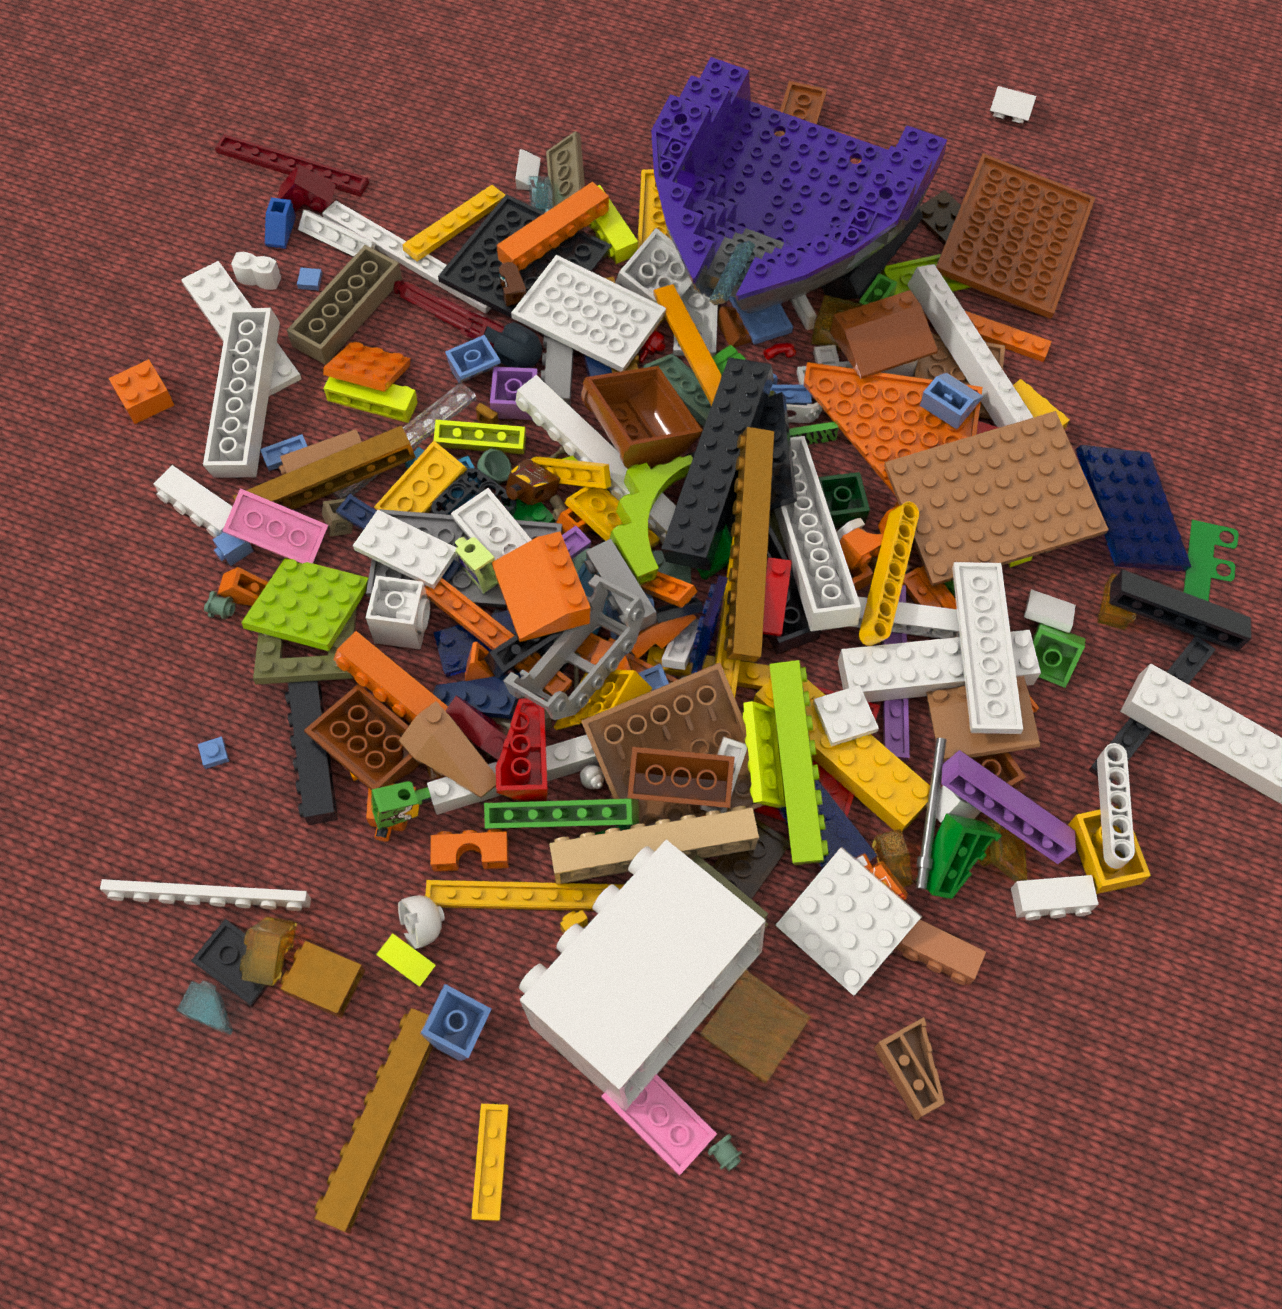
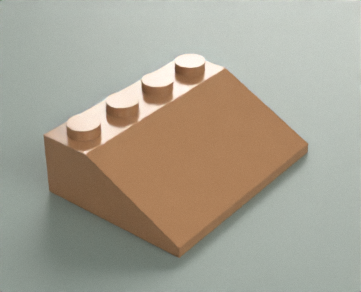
(951, 721)

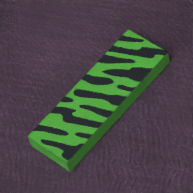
(816, 433)

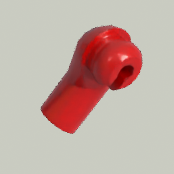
(787, 348)

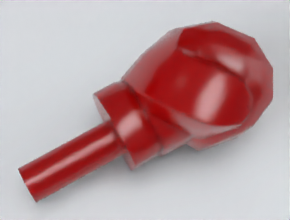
(654, 343)

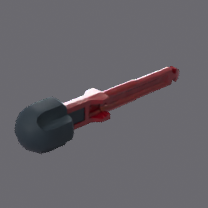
(513, 343)

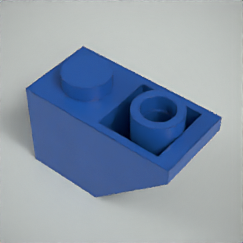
(279, 222)

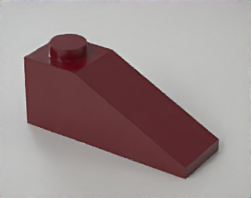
(478, 726)

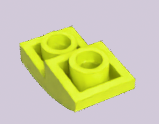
(405, 959)

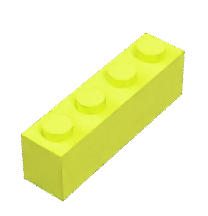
(615, 231)
(394, 403)
(480, 436)

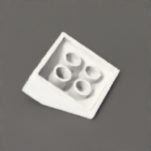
(653, 267)

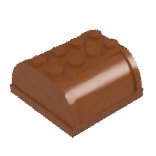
(641, 415)

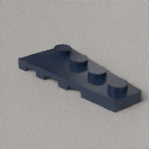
(484, 694)

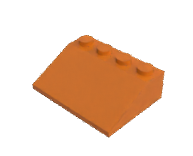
(542, 588)

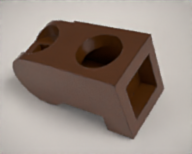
(513, 284)

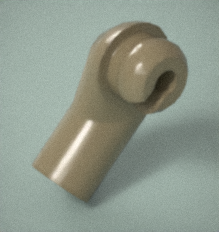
(558, 506)

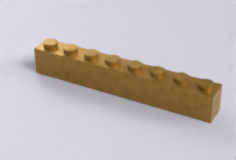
(337, 470)
(376, 1126)

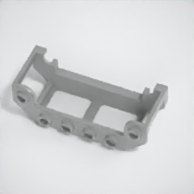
(564, 648)

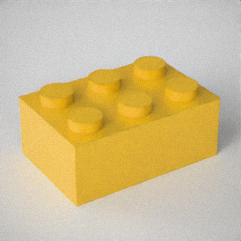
(1090, 849)

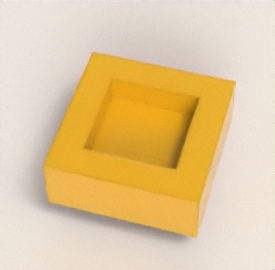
(573, 918)

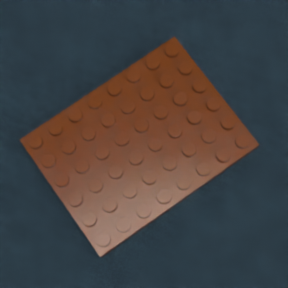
(1015, 235)

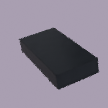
(672, 611)

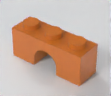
(448, 848)

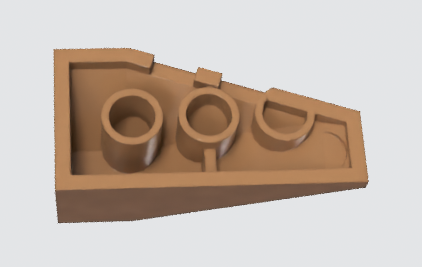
(441, 745)

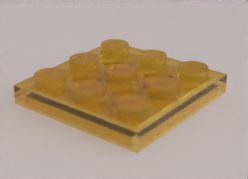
(755, 1026)

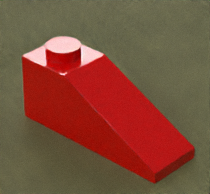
(775, 595)

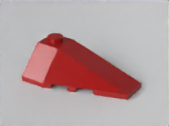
(522, 763)

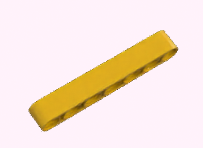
(889, 574)

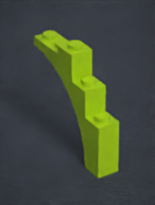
(634, 510)

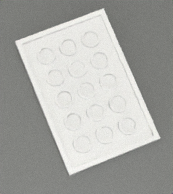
(589, 313)

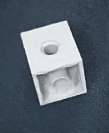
(398, 612)

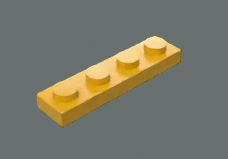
(577, 472)
(490, 1162)

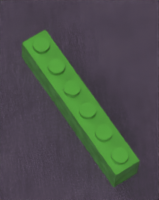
(561, 813)

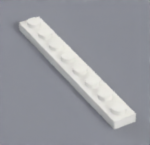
(195, 894)

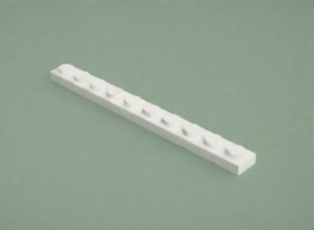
(392, 247)

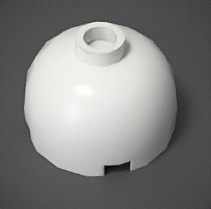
(421, 920)

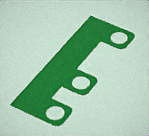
(1200, 554)

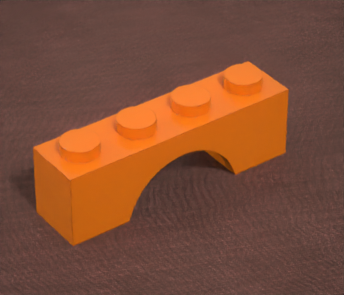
(861, 546)

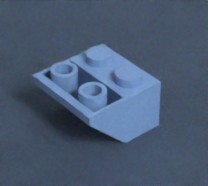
(950, 399)

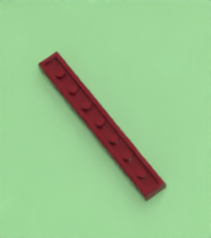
(286, 163)

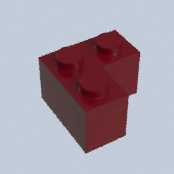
(307, 188)

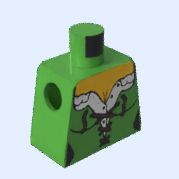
(397, 803)

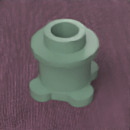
(219, 606)
(725, 1153)

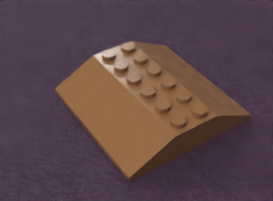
(676, 717)

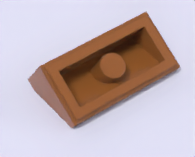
(732, 327)

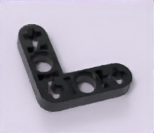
(470, 489)

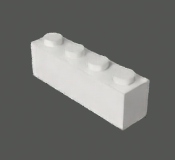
(194, 500)

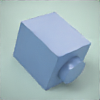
(231, 548)

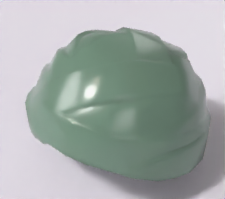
(495, 465)

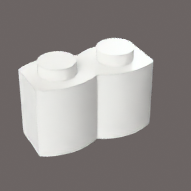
(256, 270)

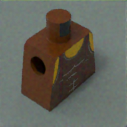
(531, 483)

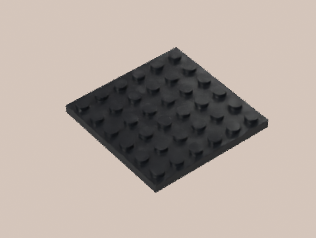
(476, 265)

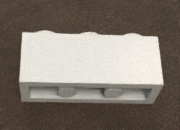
(1054, 897)

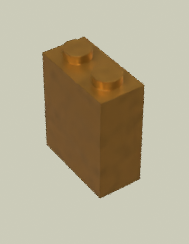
(322, 979)

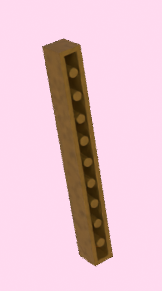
(750, 545)

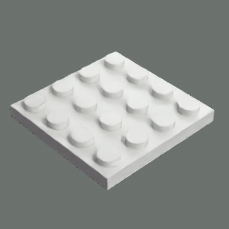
(848, 921)

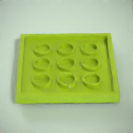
(306, 604)

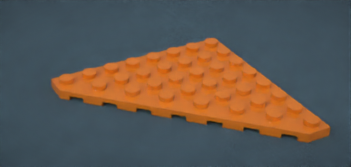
(883, 413)

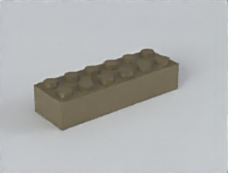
(344, 304)

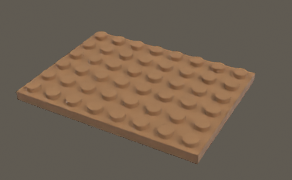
(996, 496)

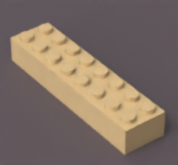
(613, 852)

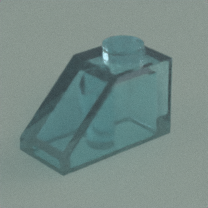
(540, 193)
(205, 1006)

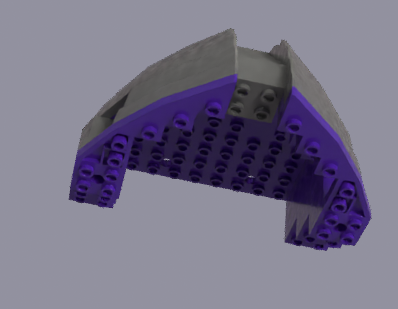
(791, 195)

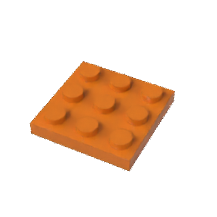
(367, 366)

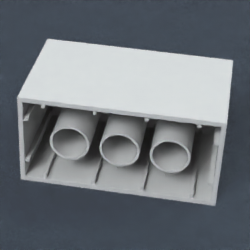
(642, 971)

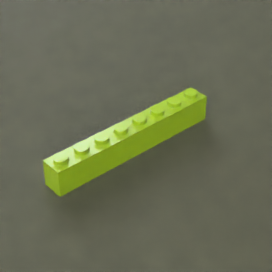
(797, 763)

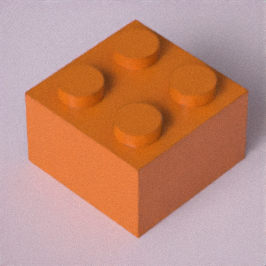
(141, 391)

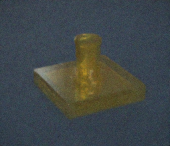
(1007, 853)

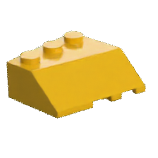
(616, 689)

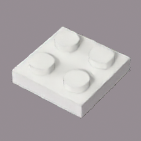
(845, 715)

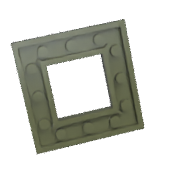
(273, 668)

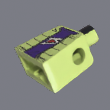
(472, 558)

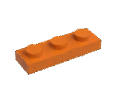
(670, 589)

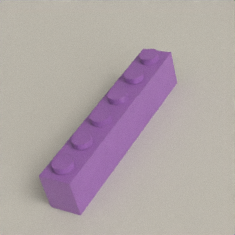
(1008, 807)

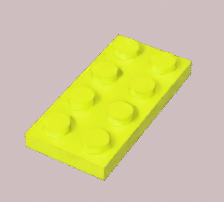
(764, 755)

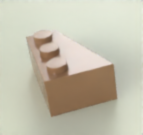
(912, 1068)

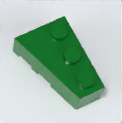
(955, 851)

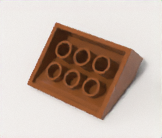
(884, 334)
(364, 738)

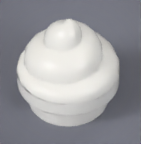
(592, 777)

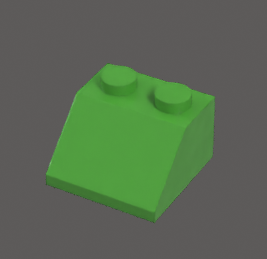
(1057, 653)

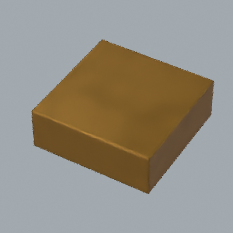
(486, 415)

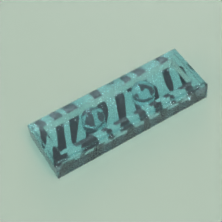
(732, 273)

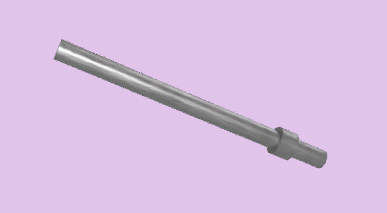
(925, 862)

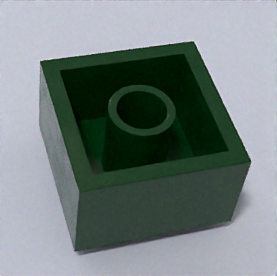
(845, 498)

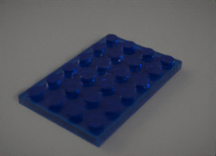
(1133, 508)

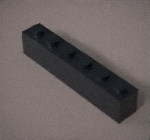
(1180, 610)
(312, 760)

